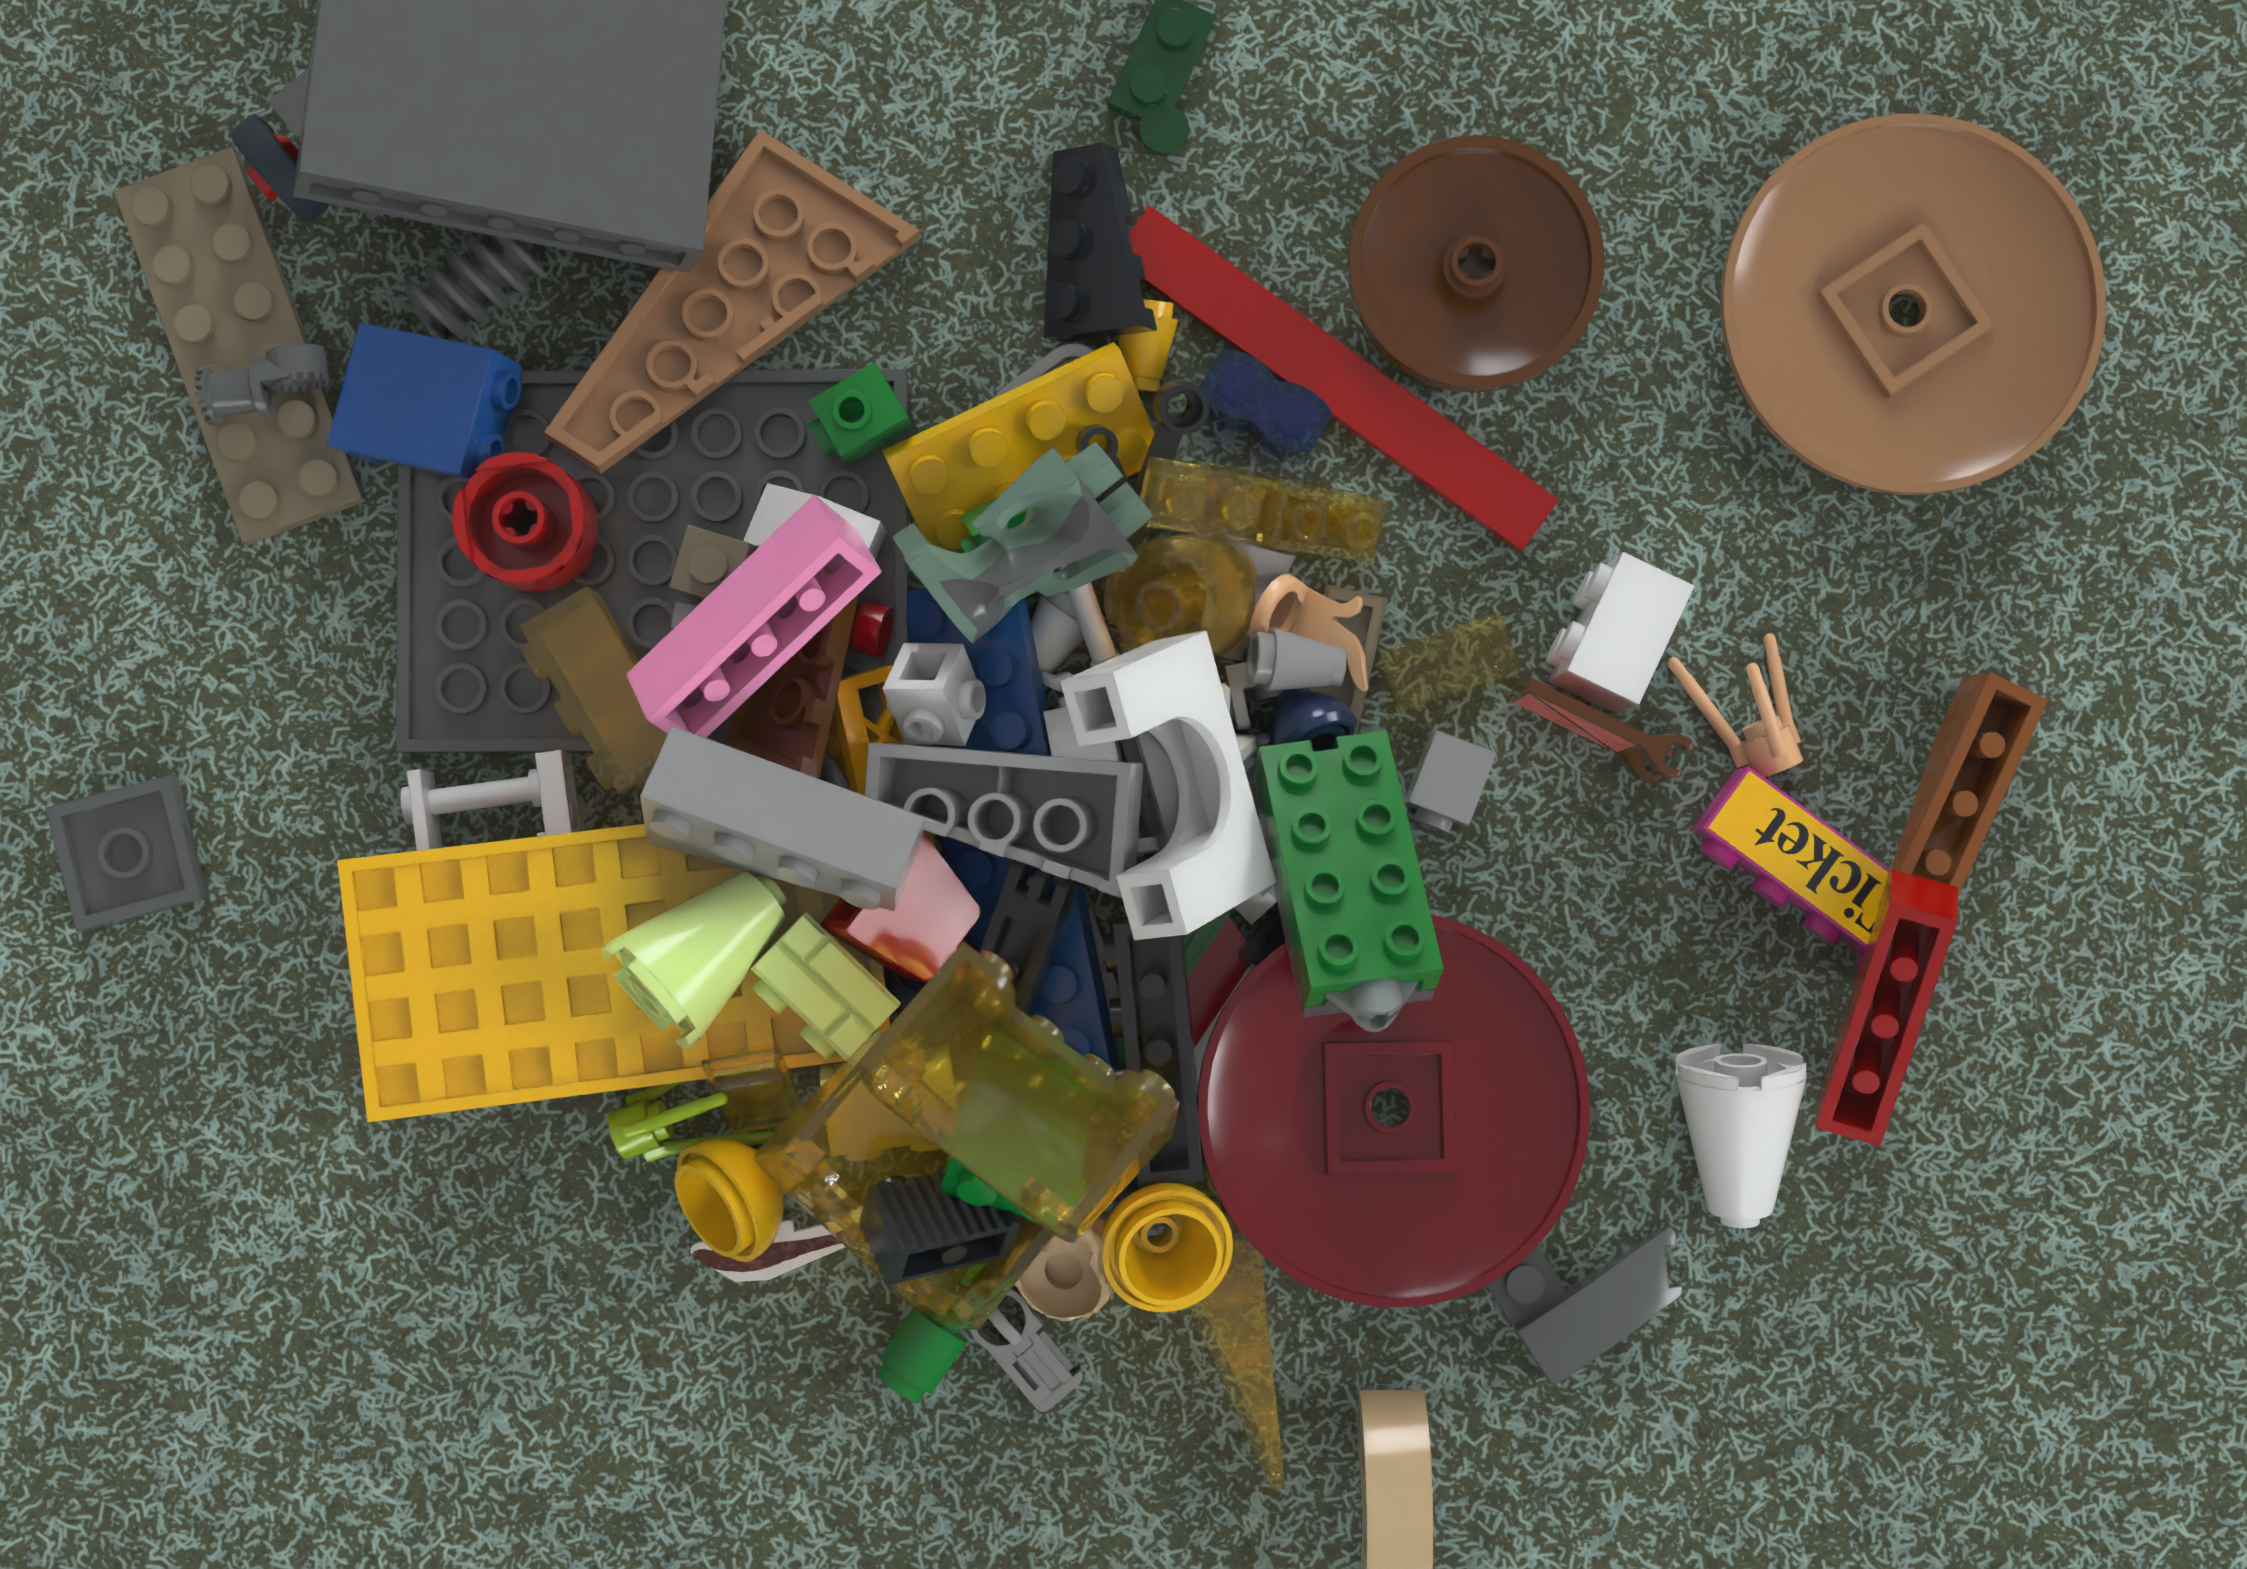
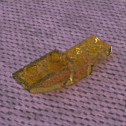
(1262, 509)

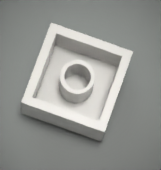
(1619, 632)

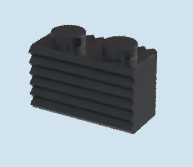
(928, 1232)

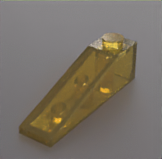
(1238, 1337)

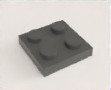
(126, 853)

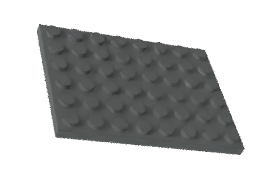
(460, 630)

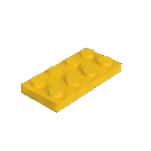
(992, 444)

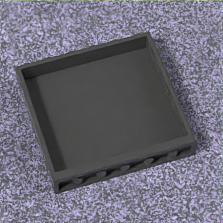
(520, 119)

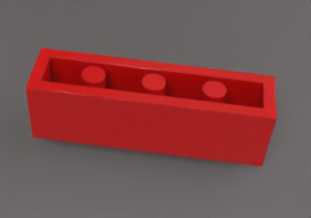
(1887, 1006)

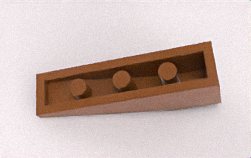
(1966, 777)

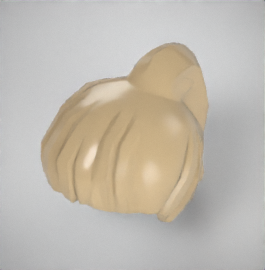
(1068, 1277)

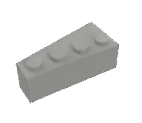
(1038, 809)
(778, 822)

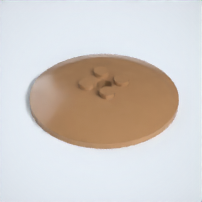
(1983, 250)

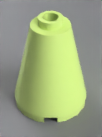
(698, 952)

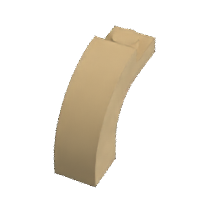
(1395, 1480)

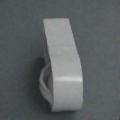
(1030, 1357)

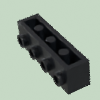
(1158, 1037)

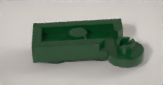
(1160, 72)

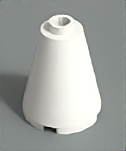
(1740, 1124)

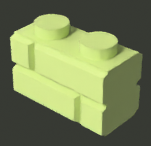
(823, 988)

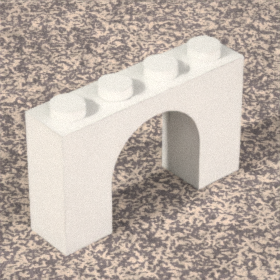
(1217, 842)

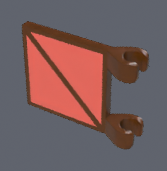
(1603, 730)

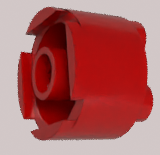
(498, 500)

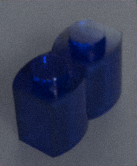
(1279, 415)

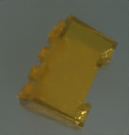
(1016, 1098)

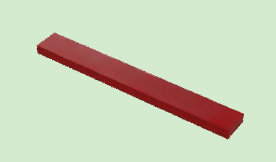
(1353, 389)

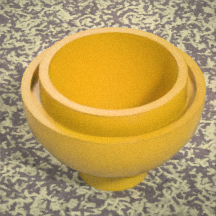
(728, 1198)
(1171, 1267)

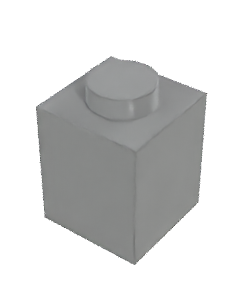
(1448, 781)

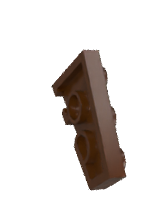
(794, 708)

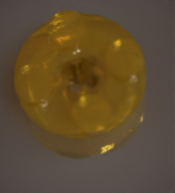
(1181, 589)

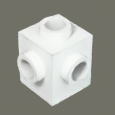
(934, 694)

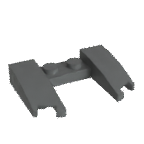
(1580, 1323)

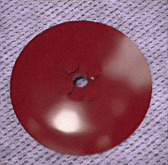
(1410, 1206)

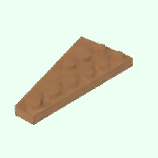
(773, 257)

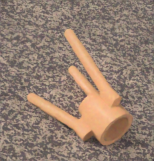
(1769, 742)

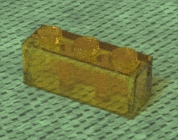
(588, 664)

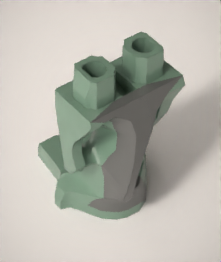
(1058, 530)

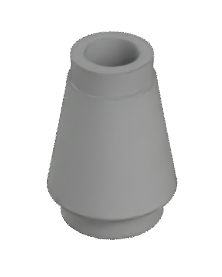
(1293, 661)

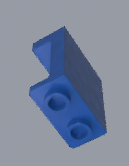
(424, 402)

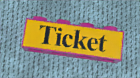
(1794, 858)

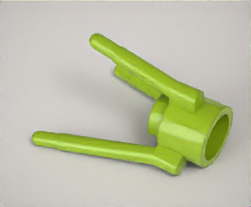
(645, 1125)

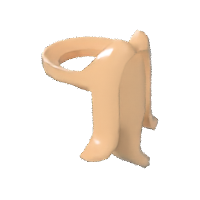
(1302, 611)

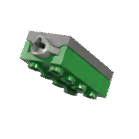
(1347, 878)

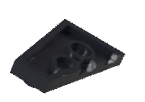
(1090, 256)

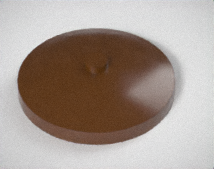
(1475, 263)

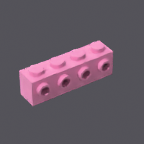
(753, 621)

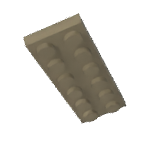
(221, 309)

